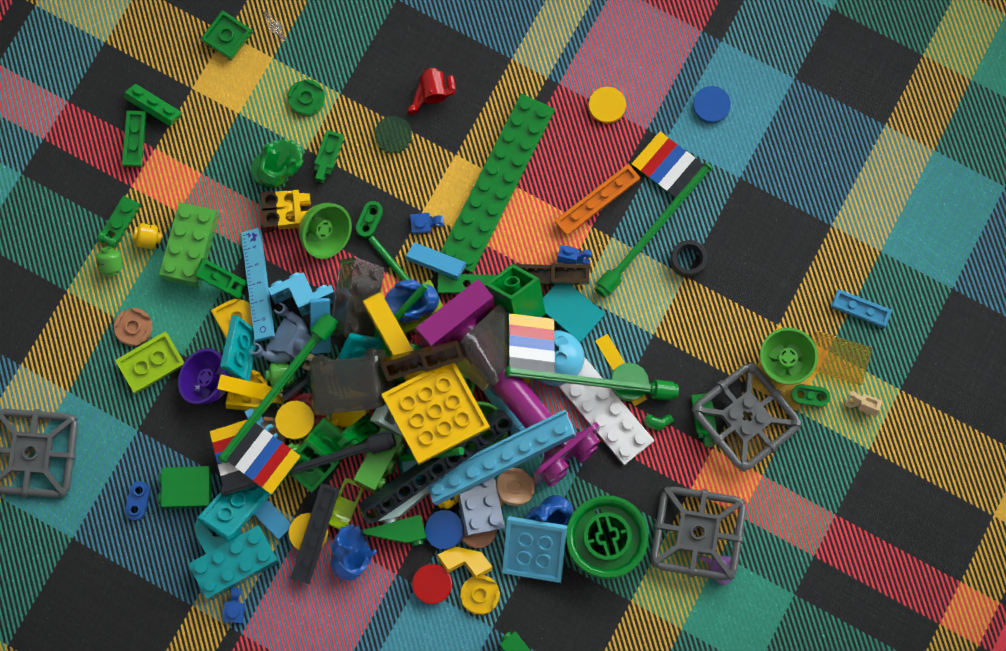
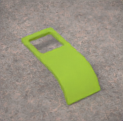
(343, 507)

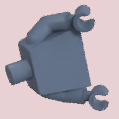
(288, 339)

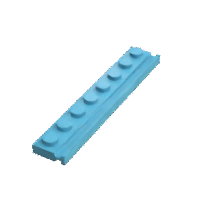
(503, 456)

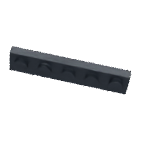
(314, 533)

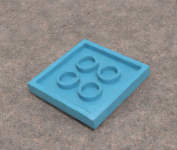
(534, 549)

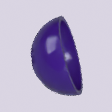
(201, 376)

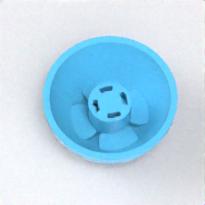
(568, 356)

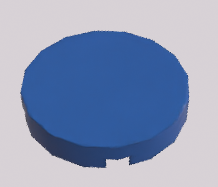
(711, 104)
(444, 529)

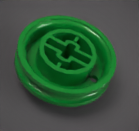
(627, 525)

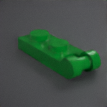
(119, 222)
(220, 278)

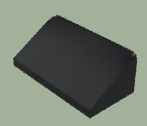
(295, 388)

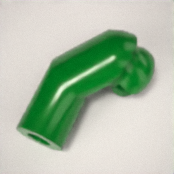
(657, 423)

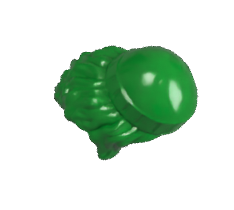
(279, 162)

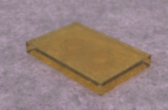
(841, 357)

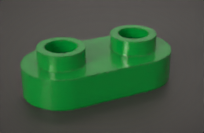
(369, 220)
(810, 393)

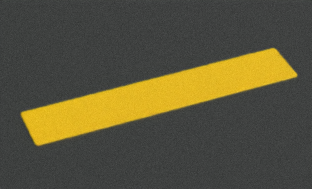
(613, 357)
(245, 388)

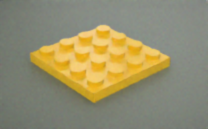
(435, 412)

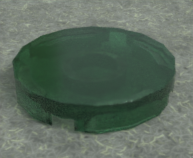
(393, 134)

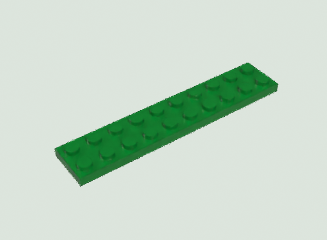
(497, 181)

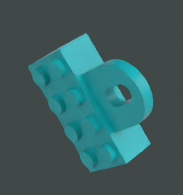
(230, 561)

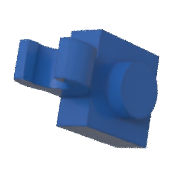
(422, 223)
(571, 255)
(234, 610)

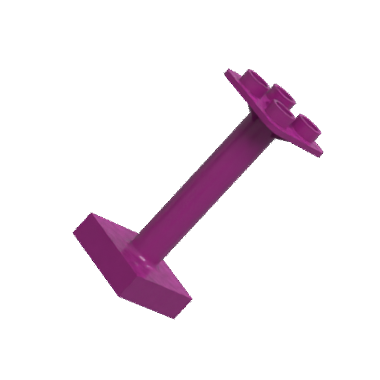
(454, 323)

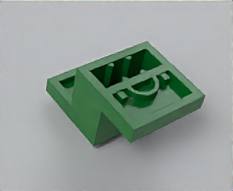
(318, 443)

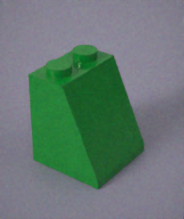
(517, 292)

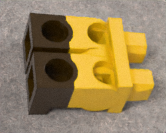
(283, 209)

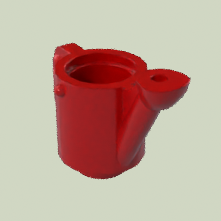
(432, 89)

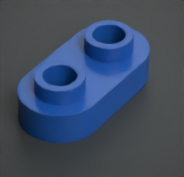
(137, 500)

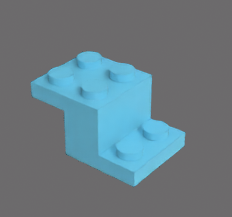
(300, 290)

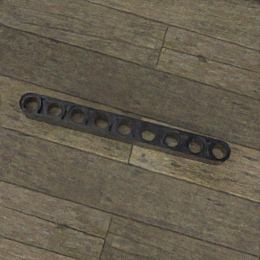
(428, 474)

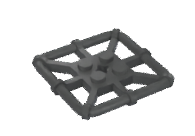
(734, 415)
(42, 445)
(705, 543)

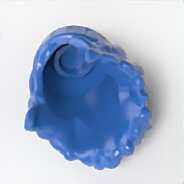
(401, 293)
(552, 510)
(351, 553)

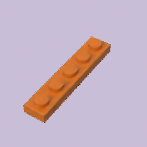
(597, 200)

